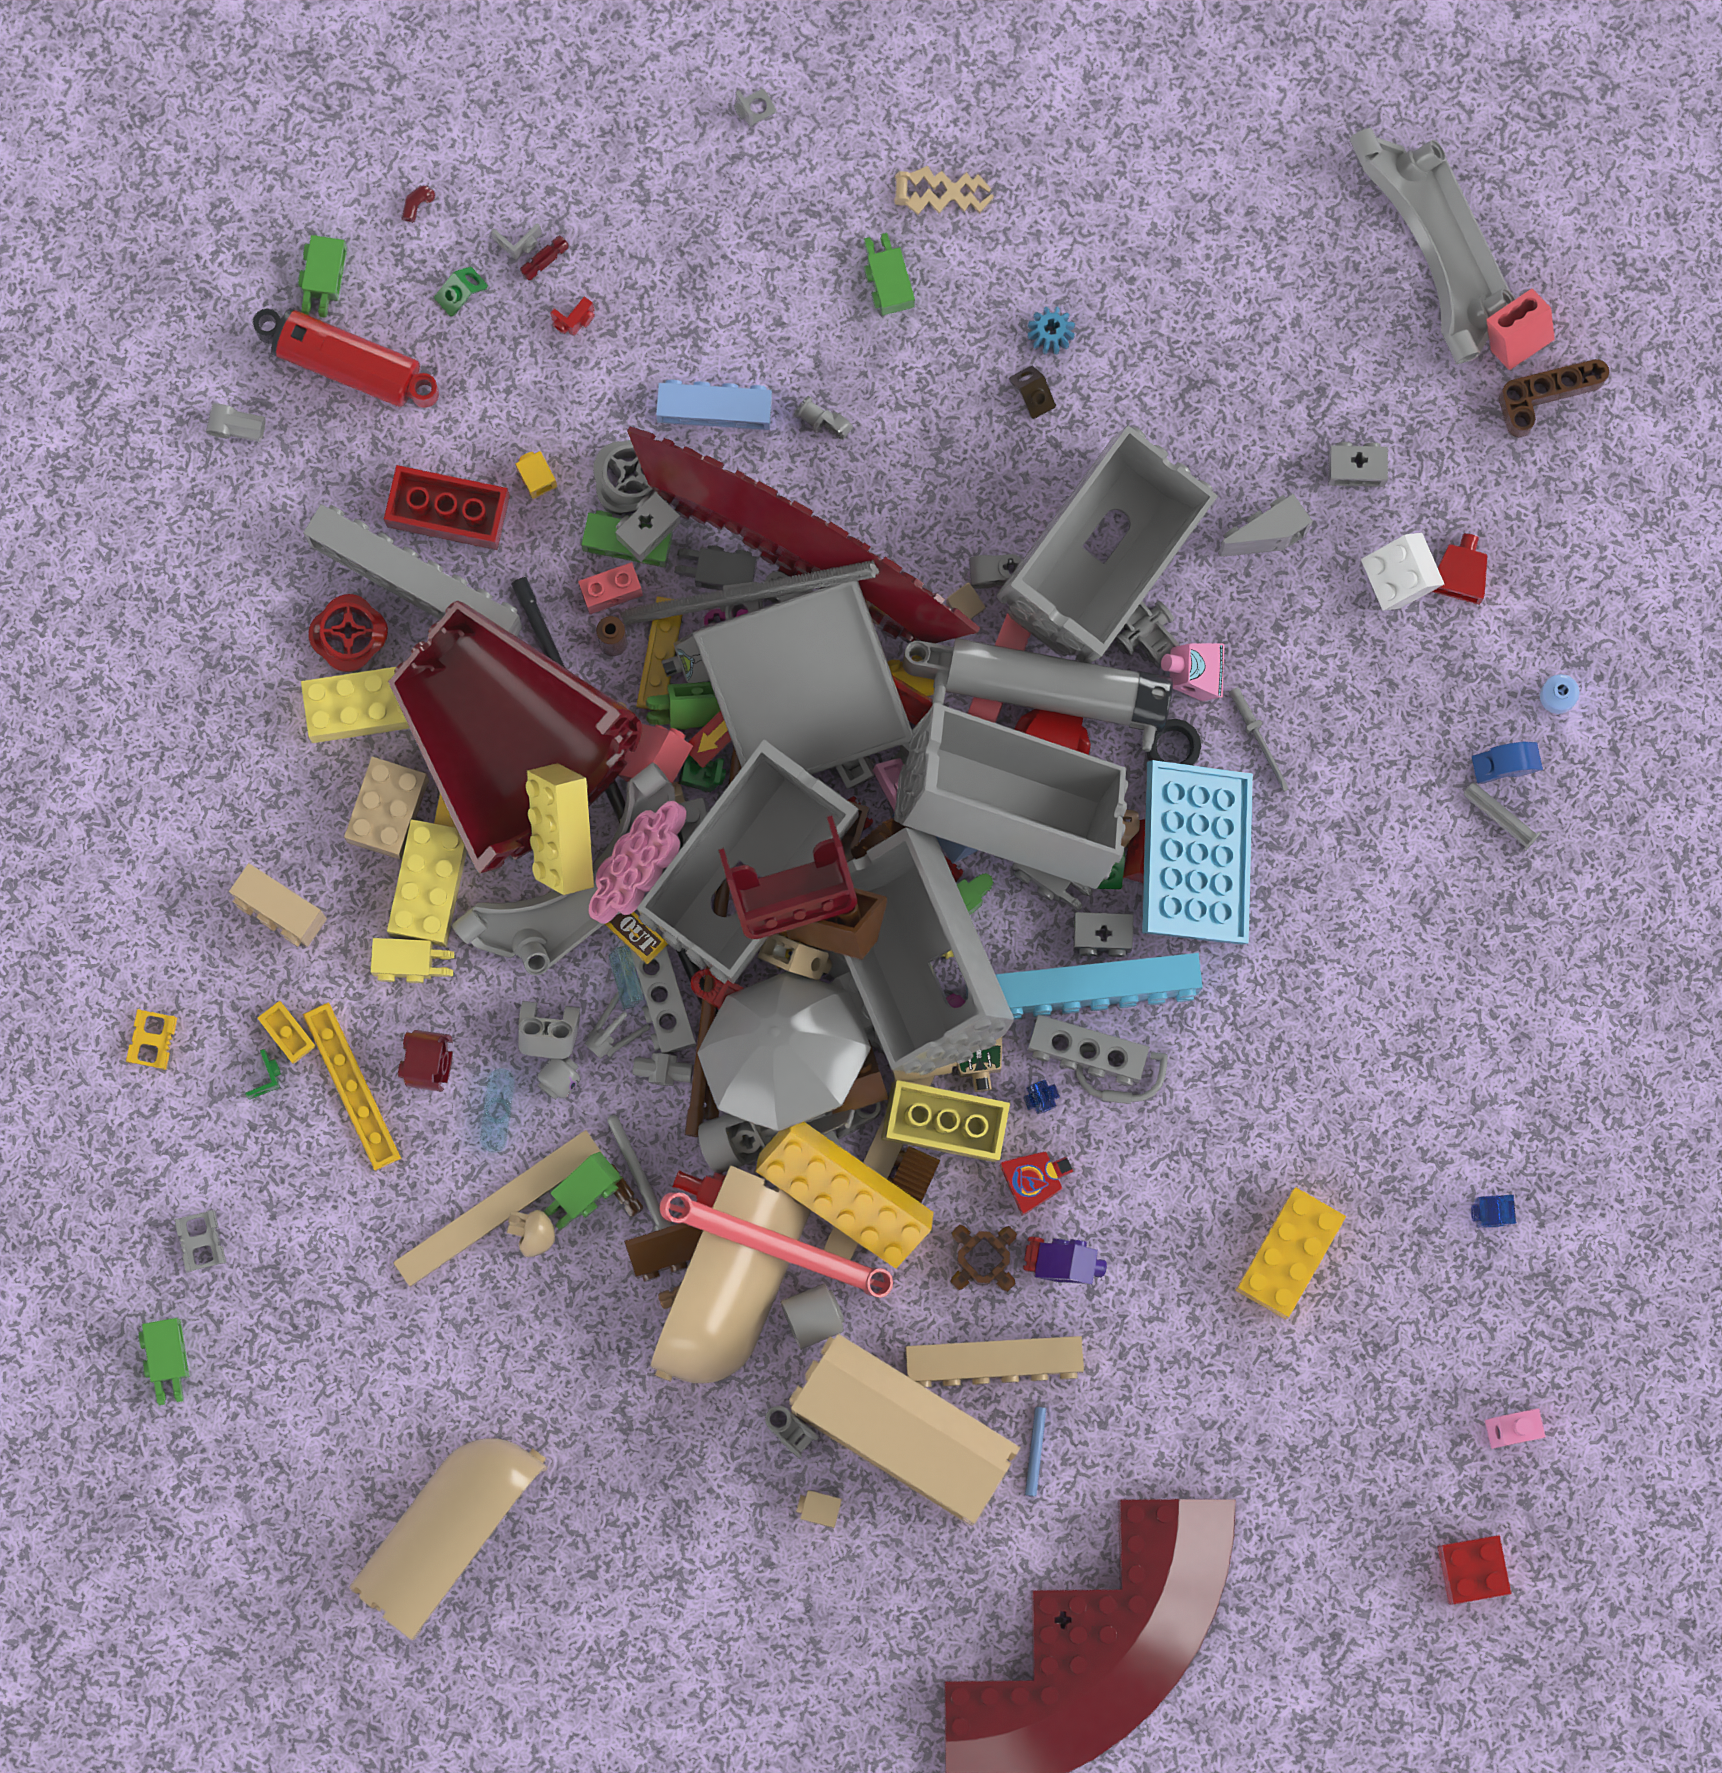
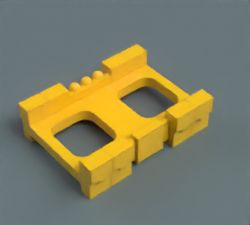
(161, 1040)

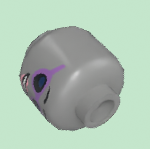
(559, 1077)

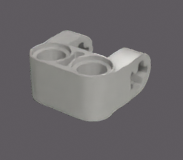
(547, 1036)

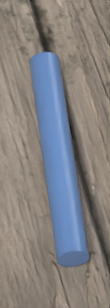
(1035, 1451)

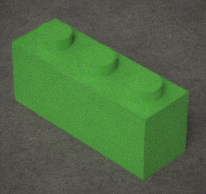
(601, 539)

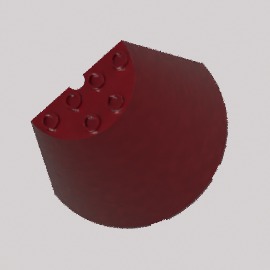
(493, 711)

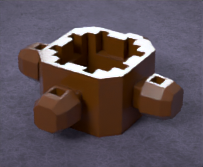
(1005, 1237)

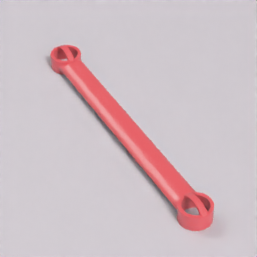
(776, 1244)

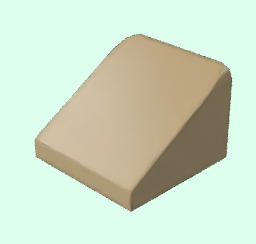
(966, 601)

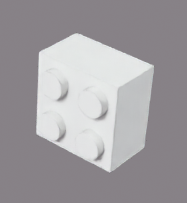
(1402, 571)

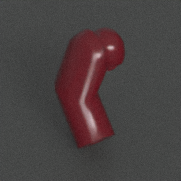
(414, 199)

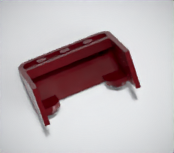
(793, 895)

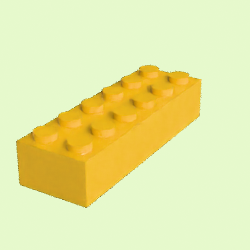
(845, 1192)

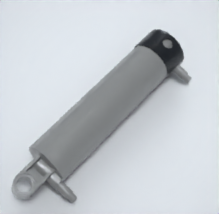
(1045, 683)

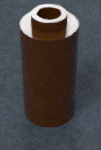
(611, 636)

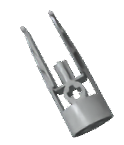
(737, 1141)

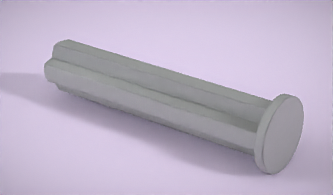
(1501, 815)

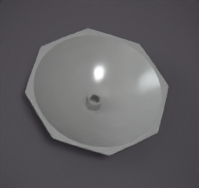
(784, 1051)

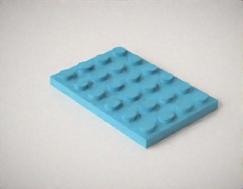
(1197, 853)

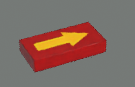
(710, 740)

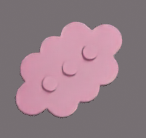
(637, 862)

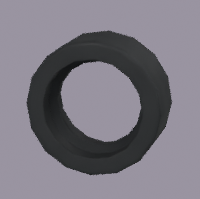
(1189, 731)

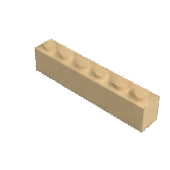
(995, 1360)

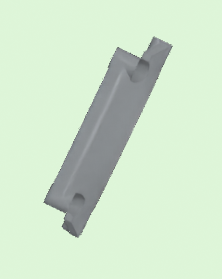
(1447, 233)
(556, 922)

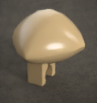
(535, 1231)

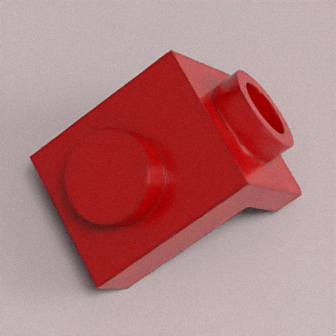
(580, 316)

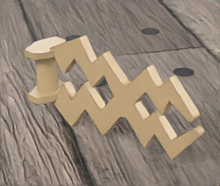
(953, 192)

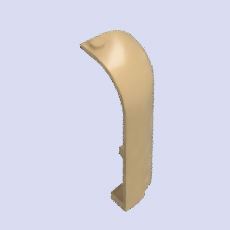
(727, 1287)
(445, 1530)

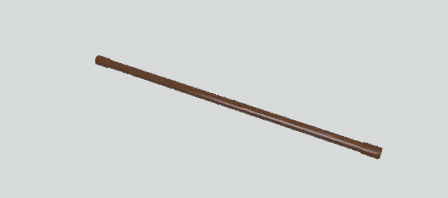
(696, 1111)

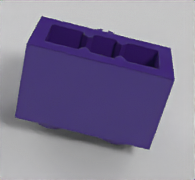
(1069, 1262)

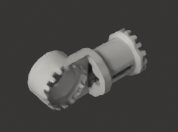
(818, 418)

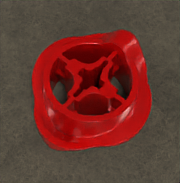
(347, 604)

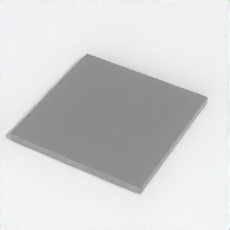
(805, 679)

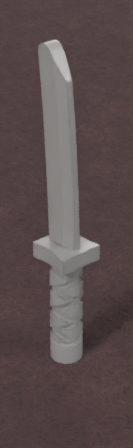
(1253, 726)

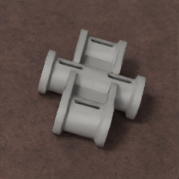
(1150, 635)

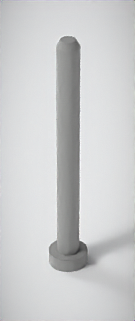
(638, 1173)

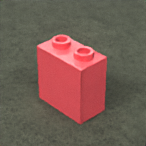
(1520, 329)
(659, 746)

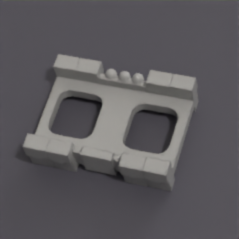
(190, 1243)

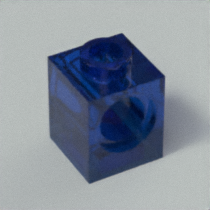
(1494, 1211)

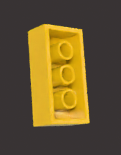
(1290, 1253)

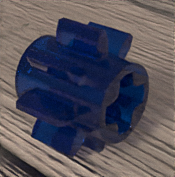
(1041, 1097)

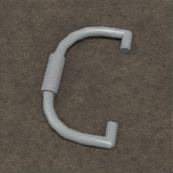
(1118, 1096)

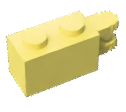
(407, 960)

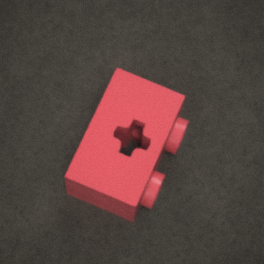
(610, 588)

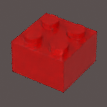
(1474, 1570)

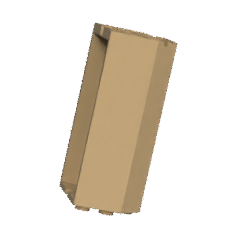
(903, 1429)

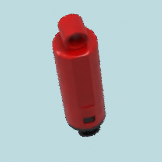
(345, 358)

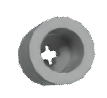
(813, 1316)

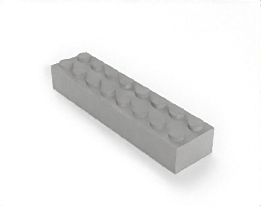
(399, 568)

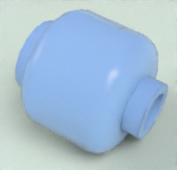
(1561, 702)

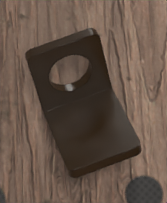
(1034, 391)

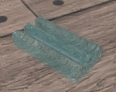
(625, 977)

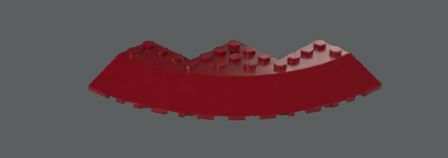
(793, 537)
(1112, 1657)

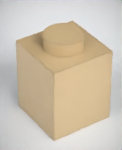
(819, 1508)

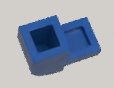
(1507, 761)

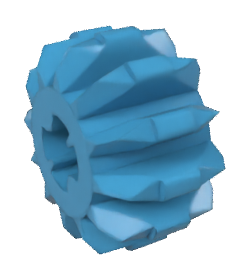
(1060, 323)

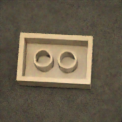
(385, 807)
(277, 906)

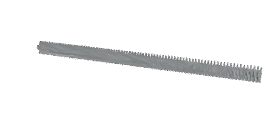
(750, 593)

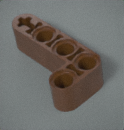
(1555, 391)

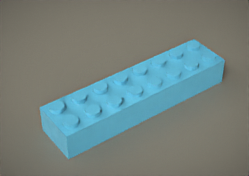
(1102, 985)

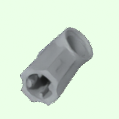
(228, 422)

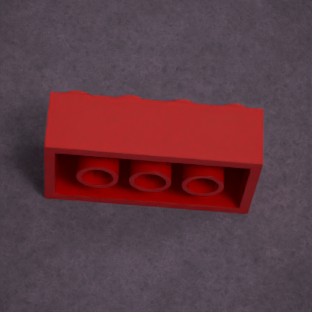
(446, 507)

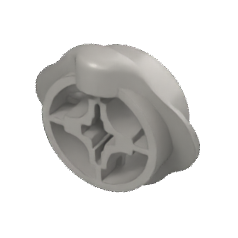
(614, 498)

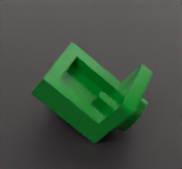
(702, 778)

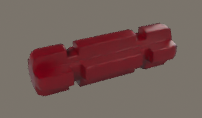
(544, 257)

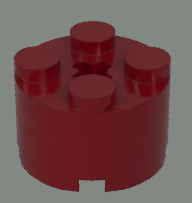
(426, 1060)

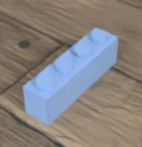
(714, 405)

